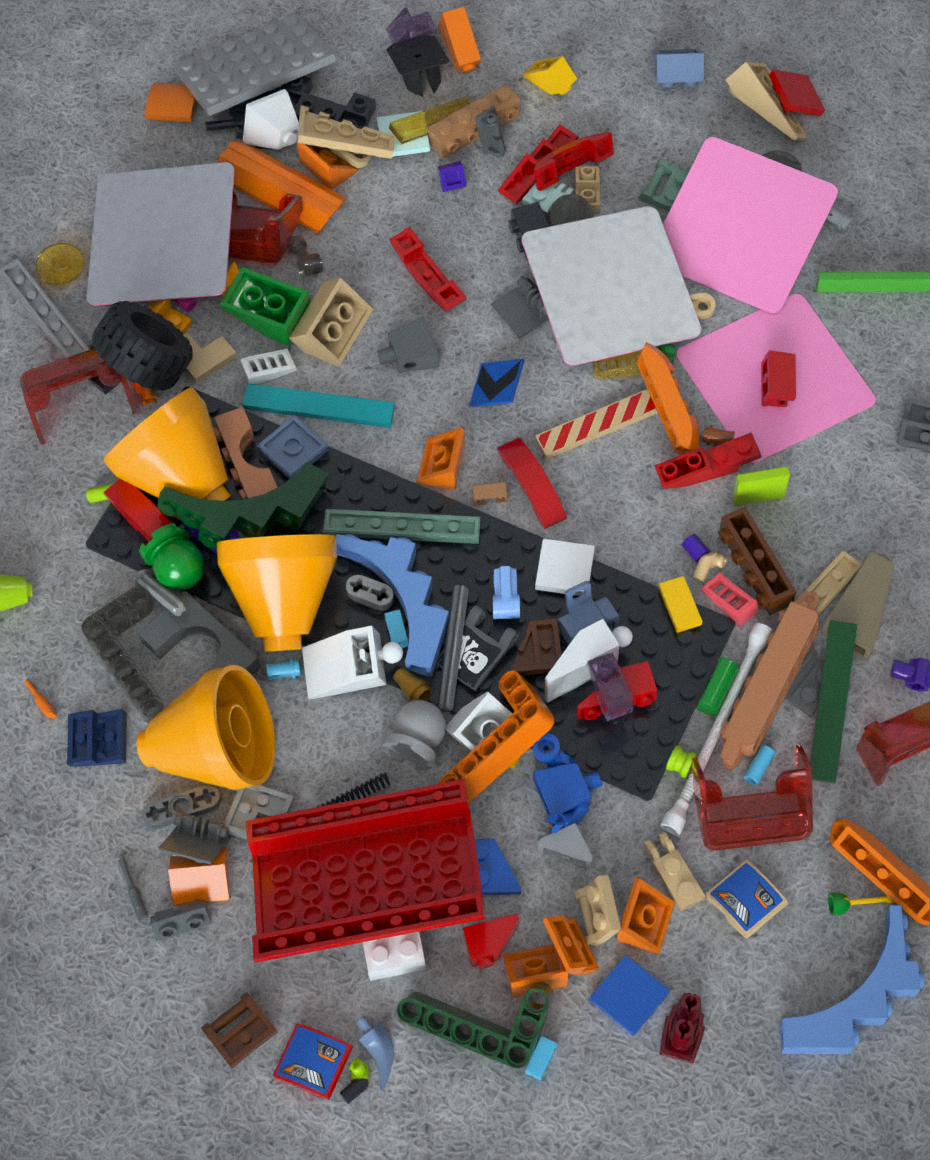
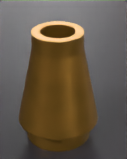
(412, 685)

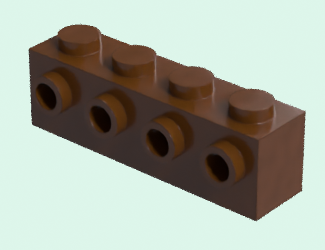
(757, 561)

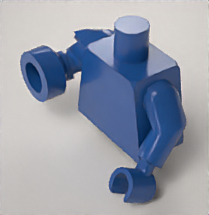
(561, 784)

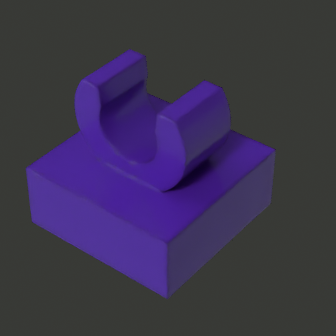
(452, 176)

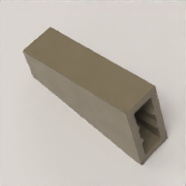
(864, 602)

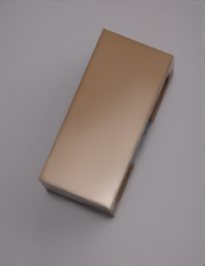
(489, 491)

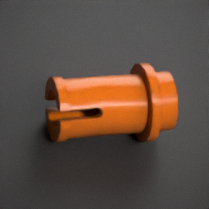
(146, 394)

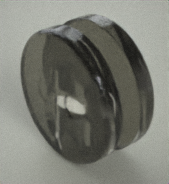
(568, 209)

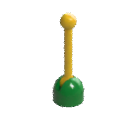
(840, 903)

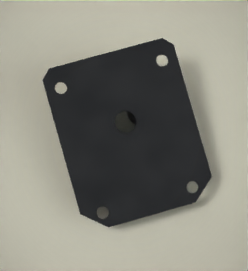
(416, 55)

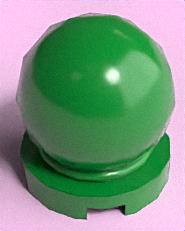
(174, 558)

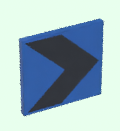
(497, 382)

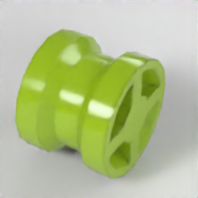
(680, 761)

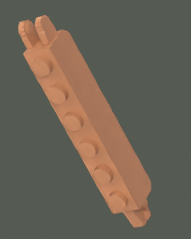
(771, 680)

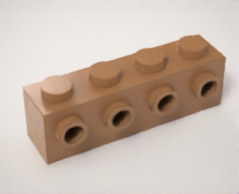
(460, 127)

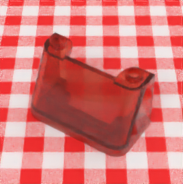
(263, 232)

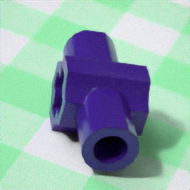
(915, 673)

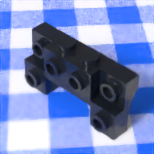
(358, 110)

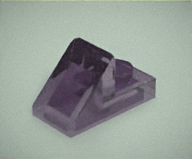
(408, 27)

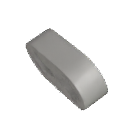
(370, 591)

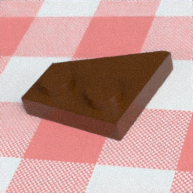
(539, 648)

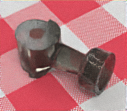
(306, 263)

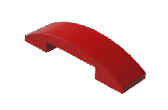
(571, 155)
(425, 271)
(533, 482)

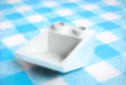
(589, 643)
(344, 666)

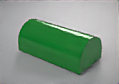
(718, 687)

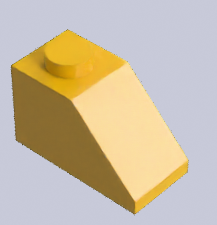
(551, 75)

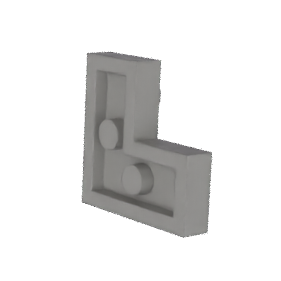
(255, 802)

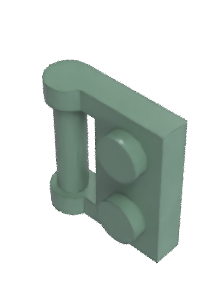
(671, 189)

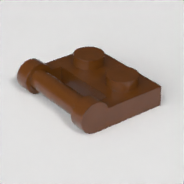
(245, 1036)

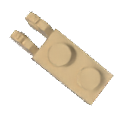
(675, 874)

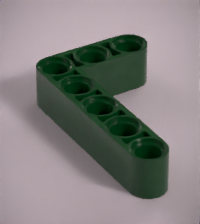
(480, 1027)

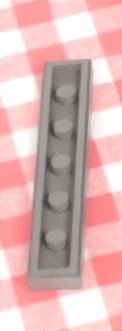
(42, 309)

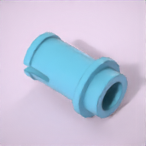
(283, 669)

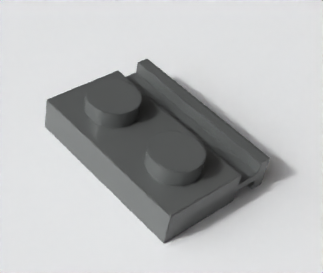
(806, 686)

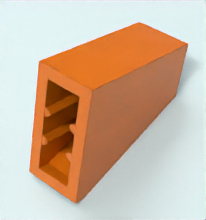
(459, 40)

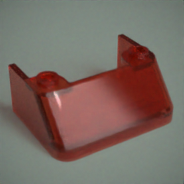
(41, 380)
(894, 741)
(757, 817)

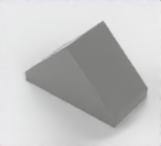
(567, 846)

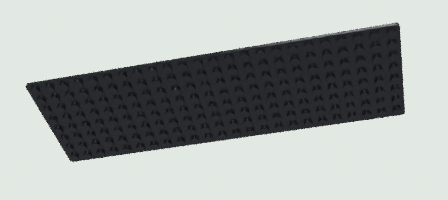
(624, 750)

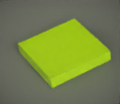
(760, 486)

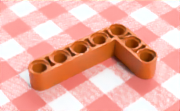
(508, 740)

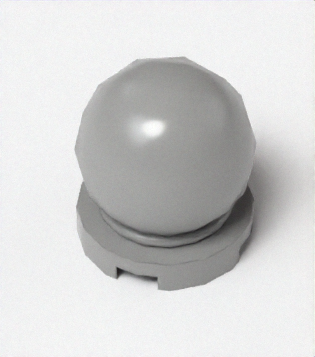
(416, 732)

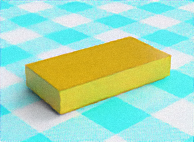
(680, 604)

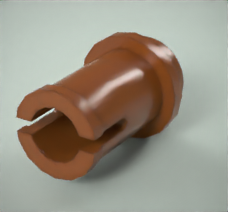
(715, 436)

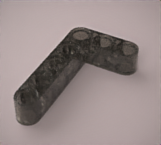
(120, 658)

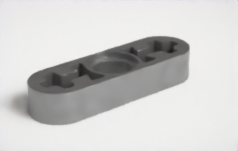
(160, 804)

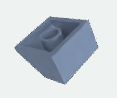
(678, 66)

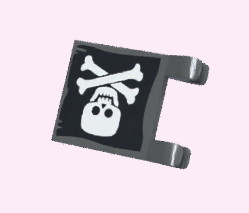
(479, 651)

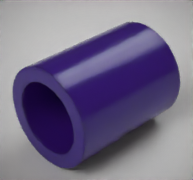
(695, 547)

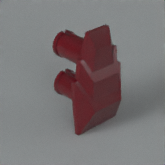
(683, 1029)

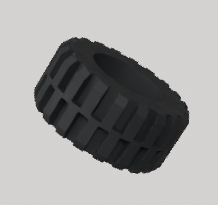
(142, 345)

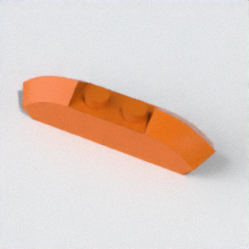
(664, 390)
(882, 868)

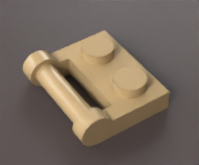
(598, 910)

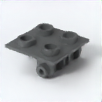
(522, 307)
(196, 841)

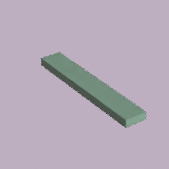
(406, 525)

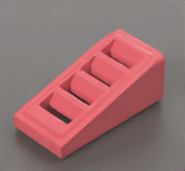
(739, 612)

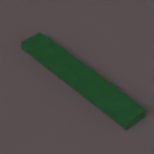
(832, 701)

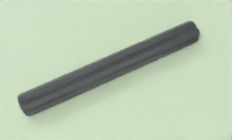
(452, 648)

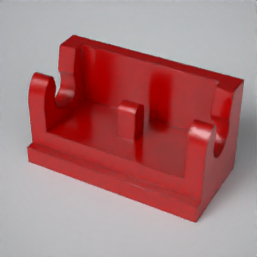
(778, 379)

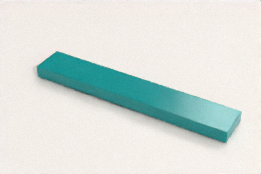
(318, 405)

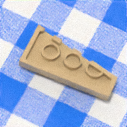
(343, 135)

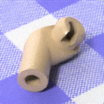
(708, 562)

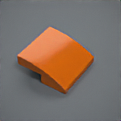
(170, 103)
(571, 945)

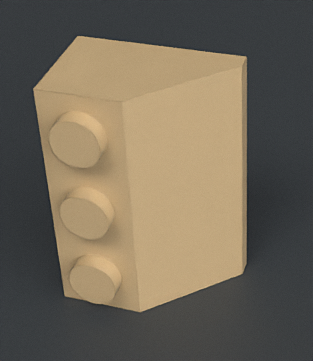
(331, 322)

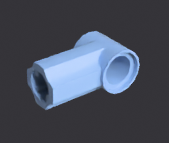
(505, 601)

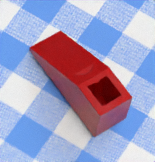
(640, 683)

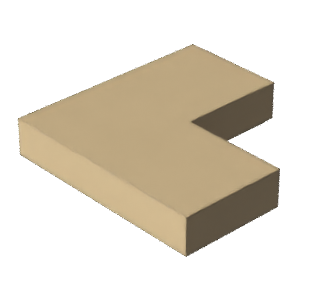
(209, 358)

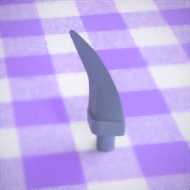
(379, 1045)

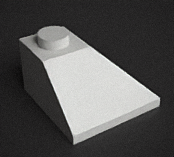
(271, 122)
(477, 720)

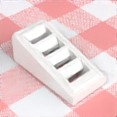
(270, 373)

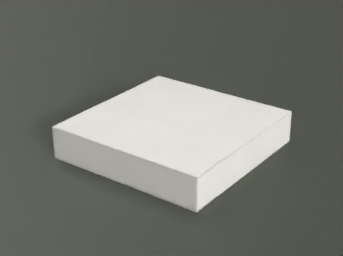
(563, 566)

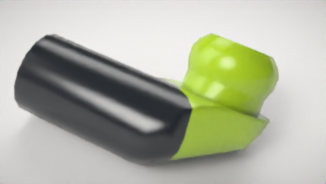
(359, 1080)

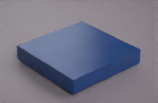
(629, 995)

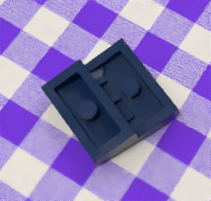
(96, 738)

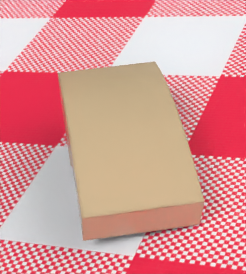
(588, 185)

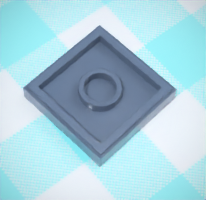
(292, 446)

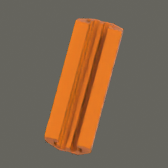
(270, 179)

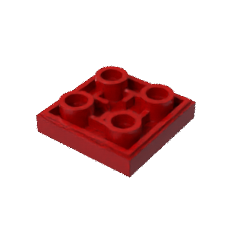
(796, 93)

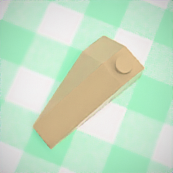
(754, 88)

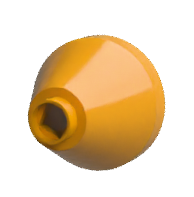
(174, 451)
(278, 583)
(214, 732)

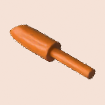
(41, 701)

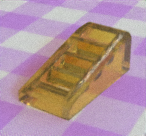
(619, 372)

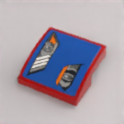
(312, 1061)

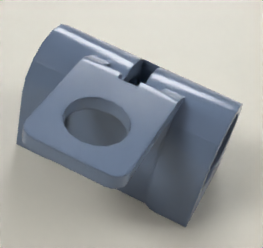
(585, 612)

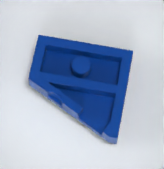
(494, 870)

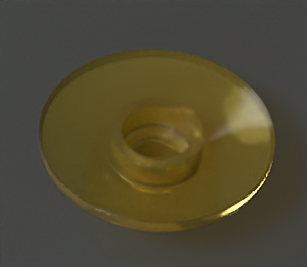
(57, 256)

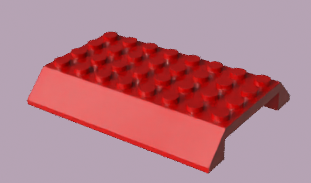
(364, 870)

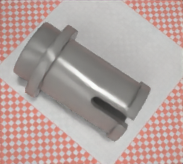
(839, 218)

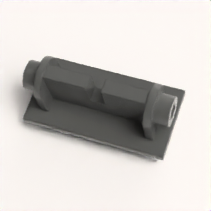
(490, 132)
(168, 923)

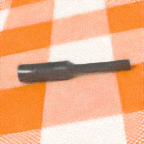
(133, 893)

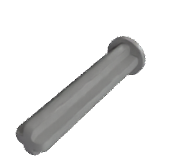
(145, 579)

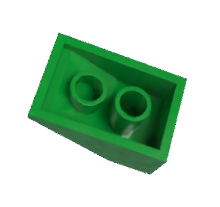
(266, 304)

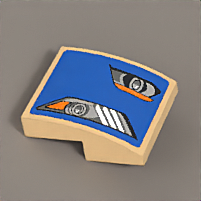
(746, 898)

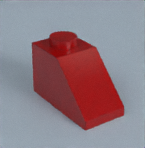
(489, 940)

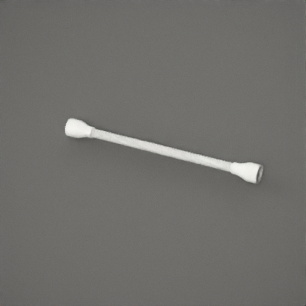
(676, 817)

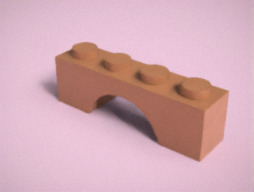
(236, 434)

